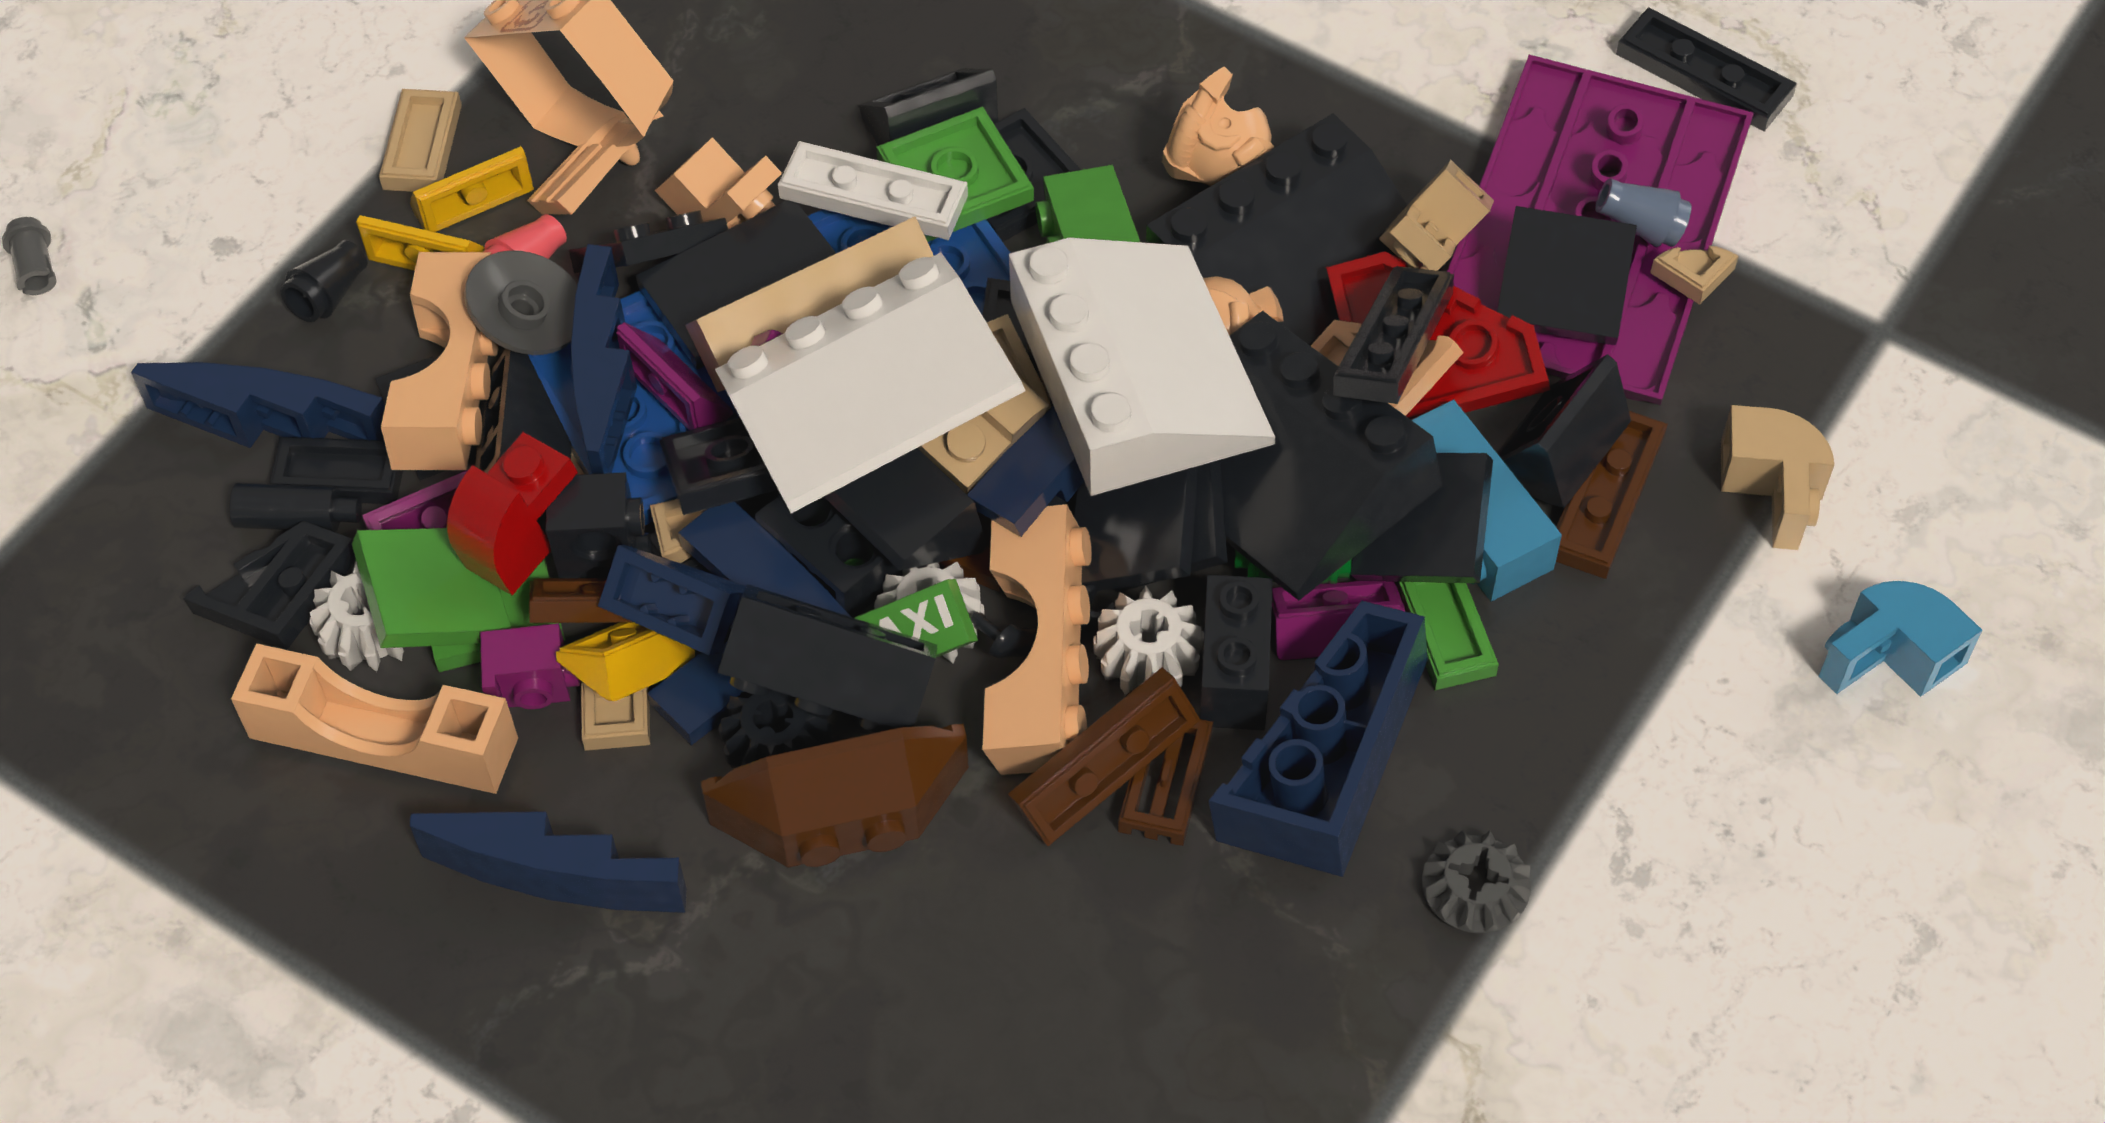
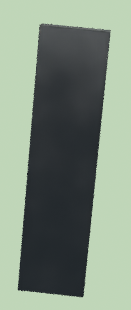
(1394, 335)

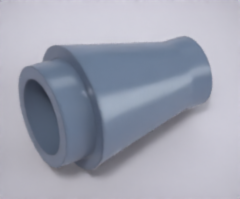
(1657, 212)

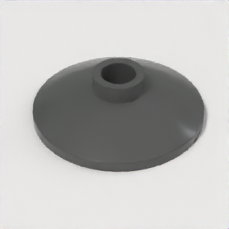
(524, 284)

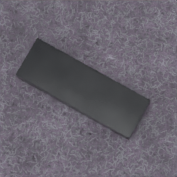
(1705, 67)

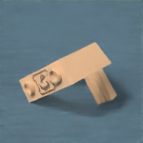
(557, 109)

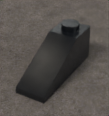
(517, 406)

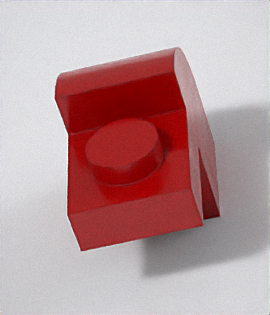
(497, 512)

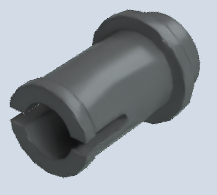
(28, 244)

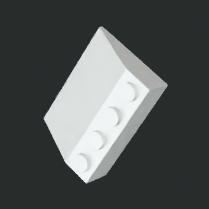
(1134, 359)
(868, 380)

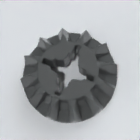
(1496, 903)

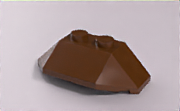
(840, 794)

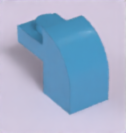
(1909, 629)

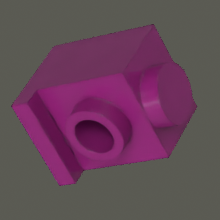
(524, 666)

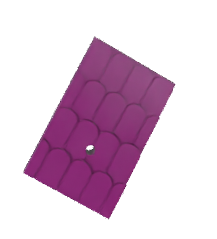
(1551, 156)

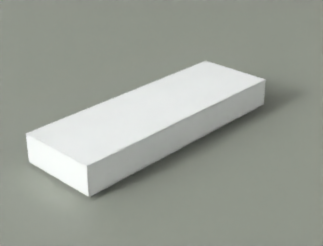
(872, 189)

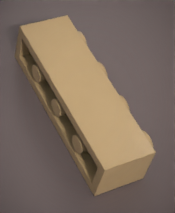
(805, 293)

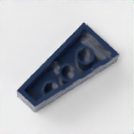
(1324, 756)

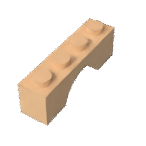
(436, 412)
(1038, 704)
(308, 707)

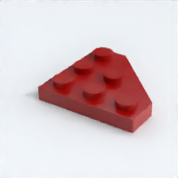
(1499, 352)

